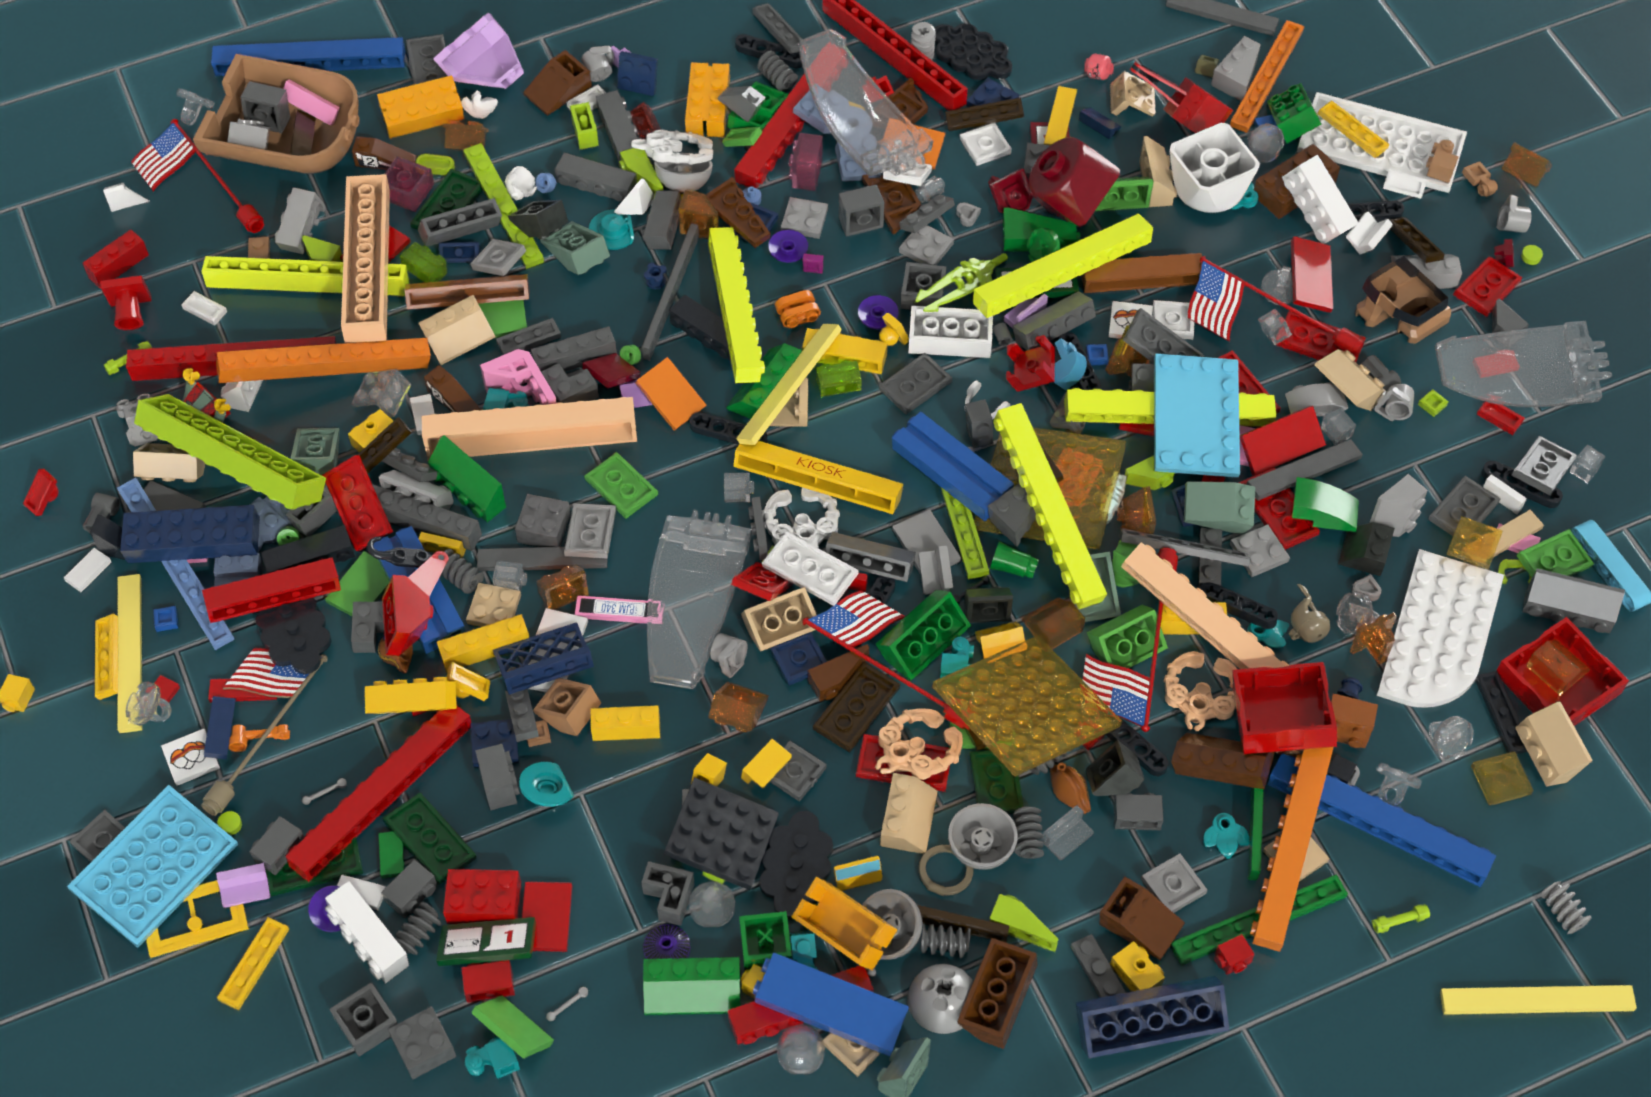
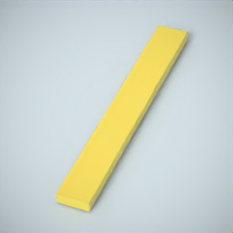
(788, 384)
(129, 645)
(1537, 999)

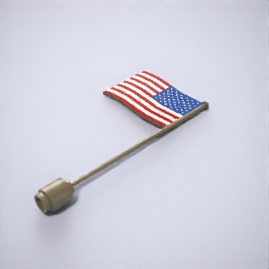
(262, 677)

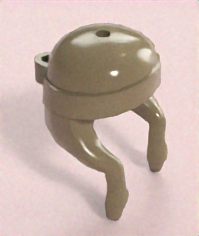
(1308, 625)

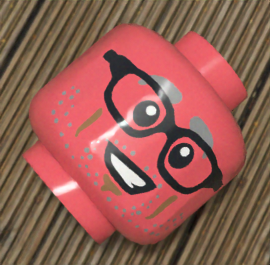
(1098, 67)

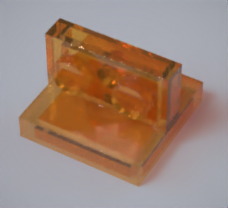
(1526, 165)
(1123, 357)

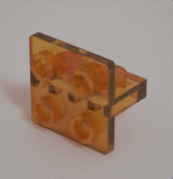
(464, 136)
(1376, 637)

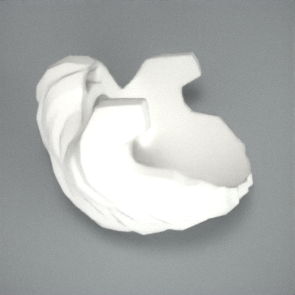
(479, 107)
(520, 183)

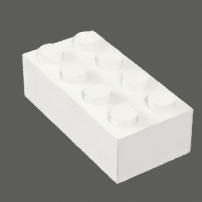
(1319, 200)
(950, 332)
(367, 932)

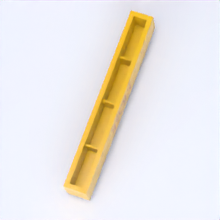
(819, 475)

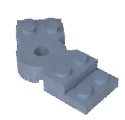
(848, 167)
(238, 568)

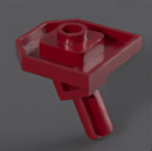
(1011, 191)

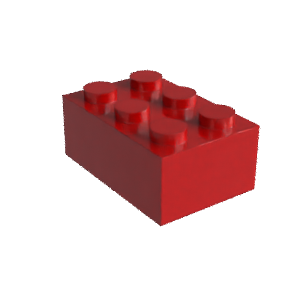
(481, 895)

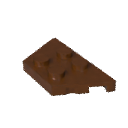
(909, 101)
(898, 200)

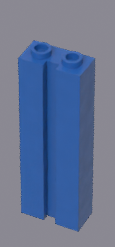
(950, 464)
(445, 619)
(830, 1004)

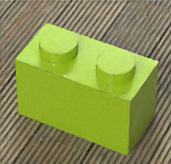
(584, 125)

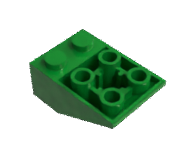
(1293, 112)

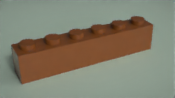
(1144, 273)
(453, 291)

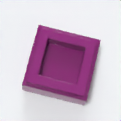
(813, 263)

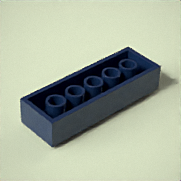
(190, 534)
(1152, 1016)

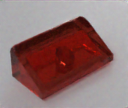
(644, 120)

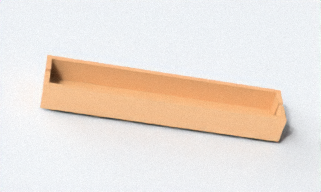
(533, 427)

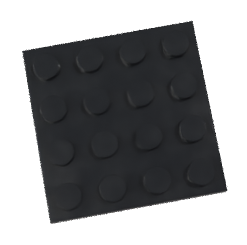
(721, 833)

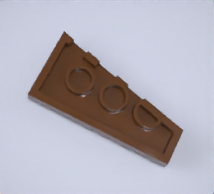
(738, 212)

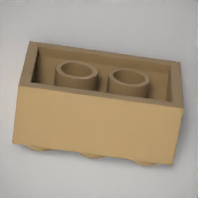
(1156, 166)
(457, 329)
(1351, 378)
(166, 463)
(779, 619)
(1553, 744)
(908, 814)

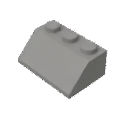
(1442, 273)
(423, 491)
(1400, 506)

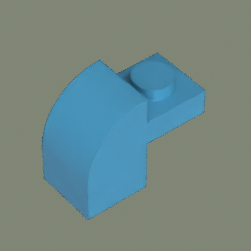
(1070, 366)

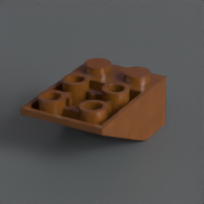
(558, 83)
(1140, 918)

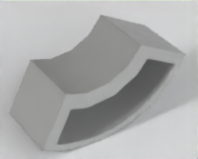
(1320, 396)

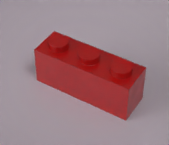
(115, 258)

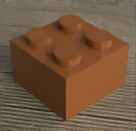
(1354, 720)

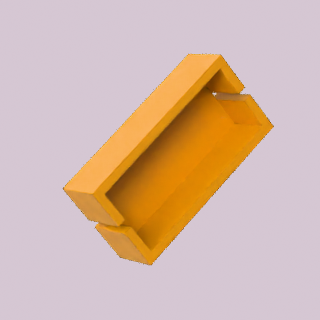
(702, 103)
(420, 106)
(844, 923)

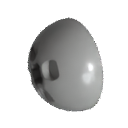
(682, 175)
(982, 826)
(900, 912)
(936, 1007)

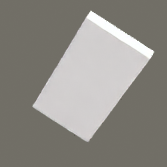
(810, 568)
(552, 620)

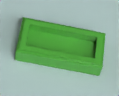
(742, 136)

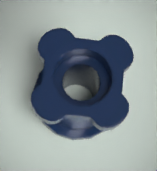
(654, 276)
(1350, 688)

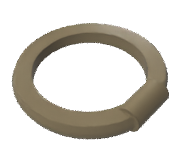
(934, 887)

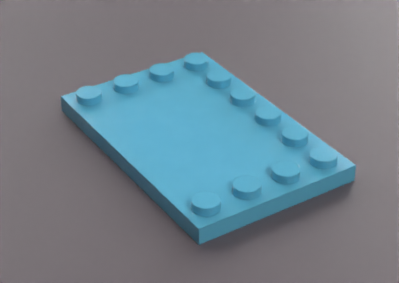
(1196, 415)
(152, 866)

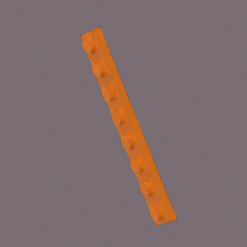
(1266, 76)

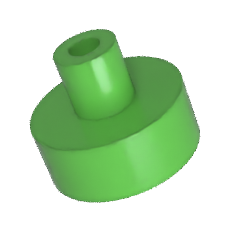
(631, 354)
(287, 534)

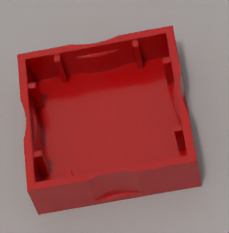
(1585, 696)
(1284, 708)

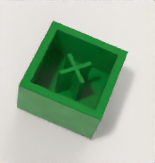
(764, 935)

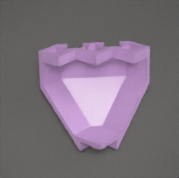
(481, 56)

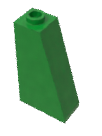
(1020, 224)

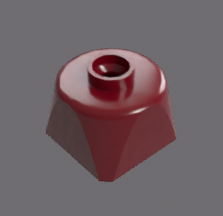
(1071, 180)

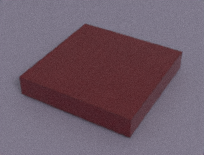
(611, 370)

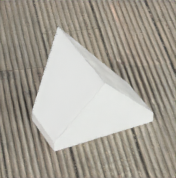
(122, 197)
(637, 200)

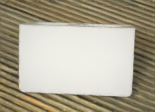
(1367, 233)

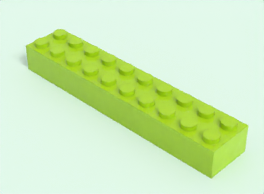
(230, 451)

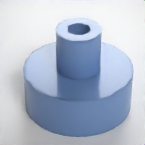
(545, 182)
(752, 195)

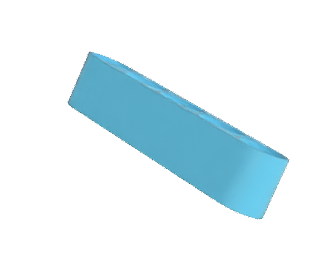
(1612, 565)

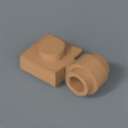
(1480, 175)

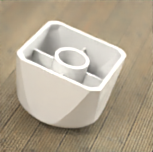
(1212, 168)

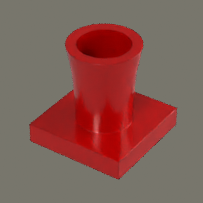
(126, 296)

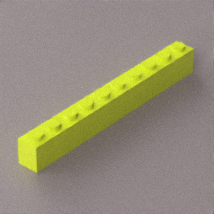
(1062, 265)
(288, 275)
(735, 305)
(1138, 407)
(1049, 506)

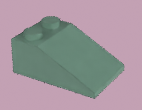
(577, 247)
(316, 448)
(1220, 505)
(1110, 605)
(905, 1069)

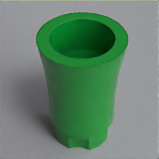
(1013, 561)

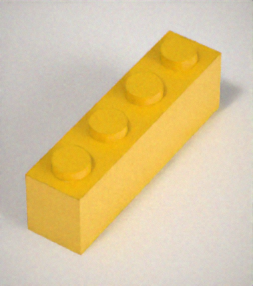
(868, 353)
(479, 643)
(410, 696)

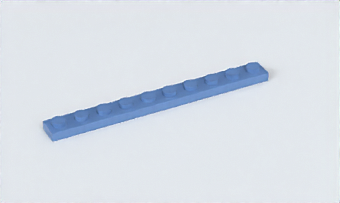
(180, 572)

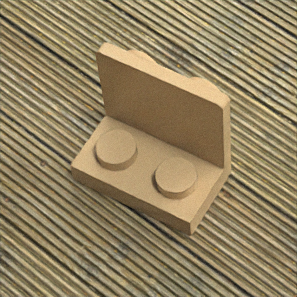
(1131, 91)
(795, 410)

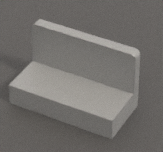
(935, 570)

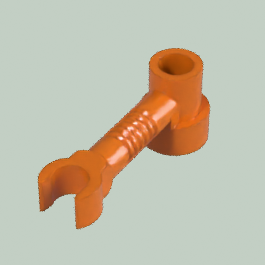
(240, 736)

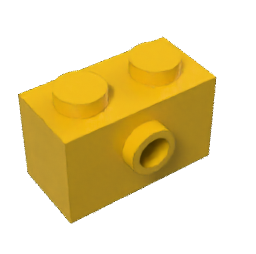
(369, 429)
(1136, 968)

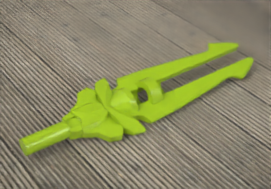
(974, 272)

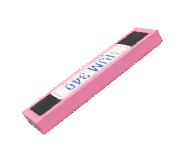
(612, 609)

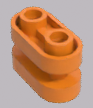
(797, 309)

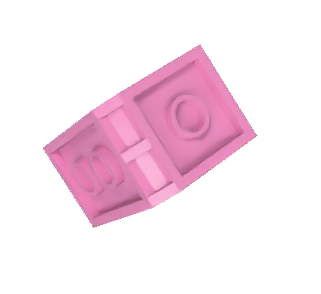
(514, 370)

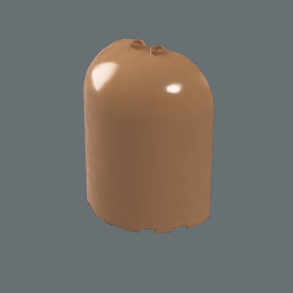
(329, 142)

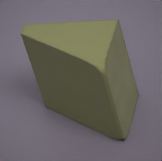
(1206, 65)

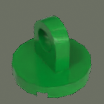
(1043, 242)

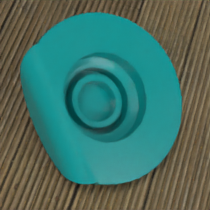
(614, 227)
(545, 784)

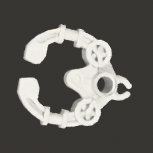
(662, 143)
(803, 526)

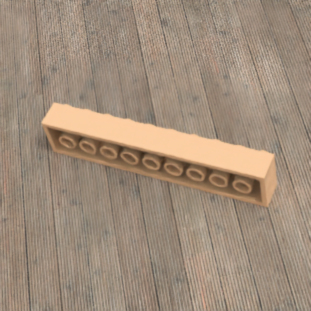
(365, 259)

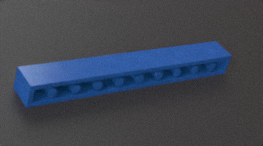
(319, 54)
(1393, 825)

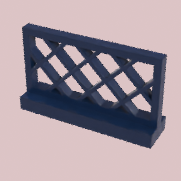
(547, 668)

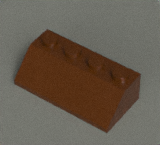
(1220, 761)
(998, 992)

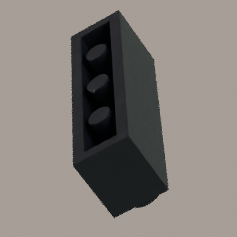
(700, 324)
(324, 545)

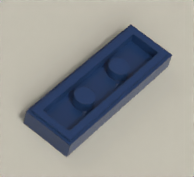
(219, 727)

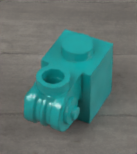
(503, 399)
(959, 658)
(803, 947)
(495, 1054)

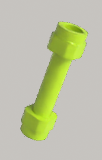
(113, 366)
(1418, 912)

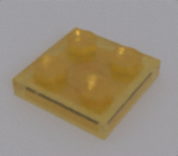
(1474, 542)
(1502, 778)

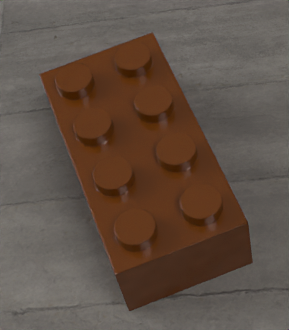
(1271, 186)

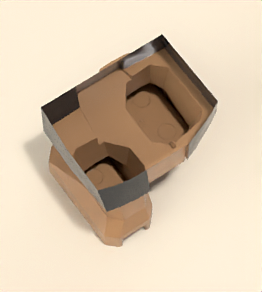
(1406, 294)

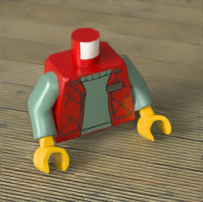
(202, 399)

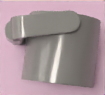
(598, 62)
(1513, 217)
(1398, 401)
(729, 652)

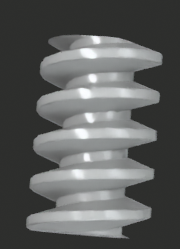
(924, 38)
(1565, 907)

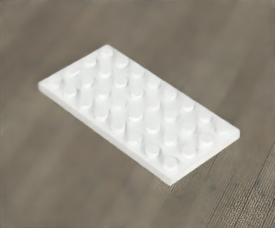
(1408, 141)

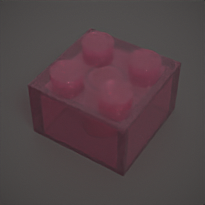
(806, 161)
(408, 183)

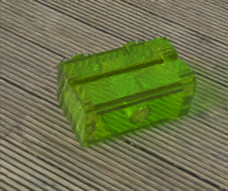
(424, 263)
(838, 378)

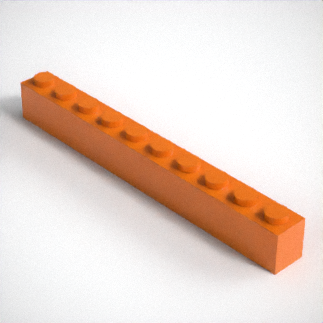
(322, 360)
(1291, 848)

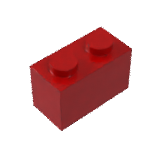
(488, 980)

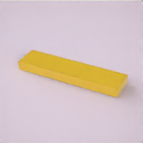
(1060, 115)
(1353, 129)
(106, 656)
(253, 963)

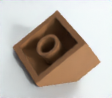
(567, 705)

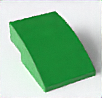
(769, 107)
(1325, 505)

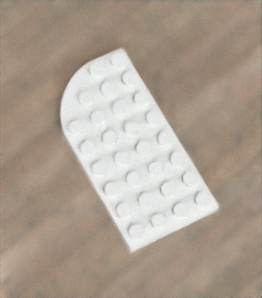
(1440, 631)

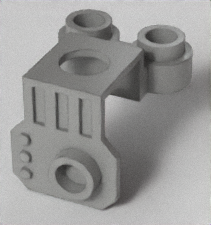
(135, 433)

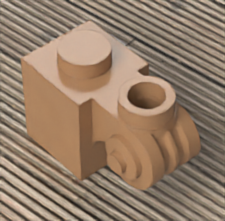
(1443, 162)

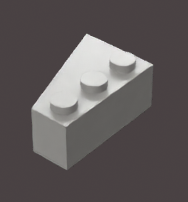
(1237, 69)
(249, 133)
(298, 219)

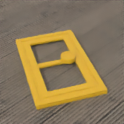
(199, 935)

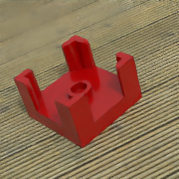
(1032, 366)

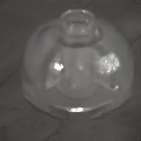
(800, 1049)

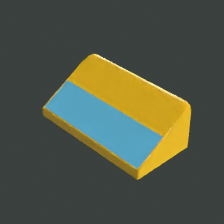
(858, 873)

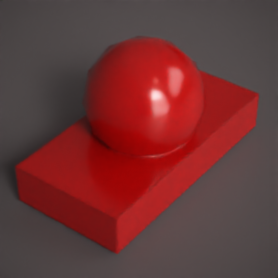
(41, 492)

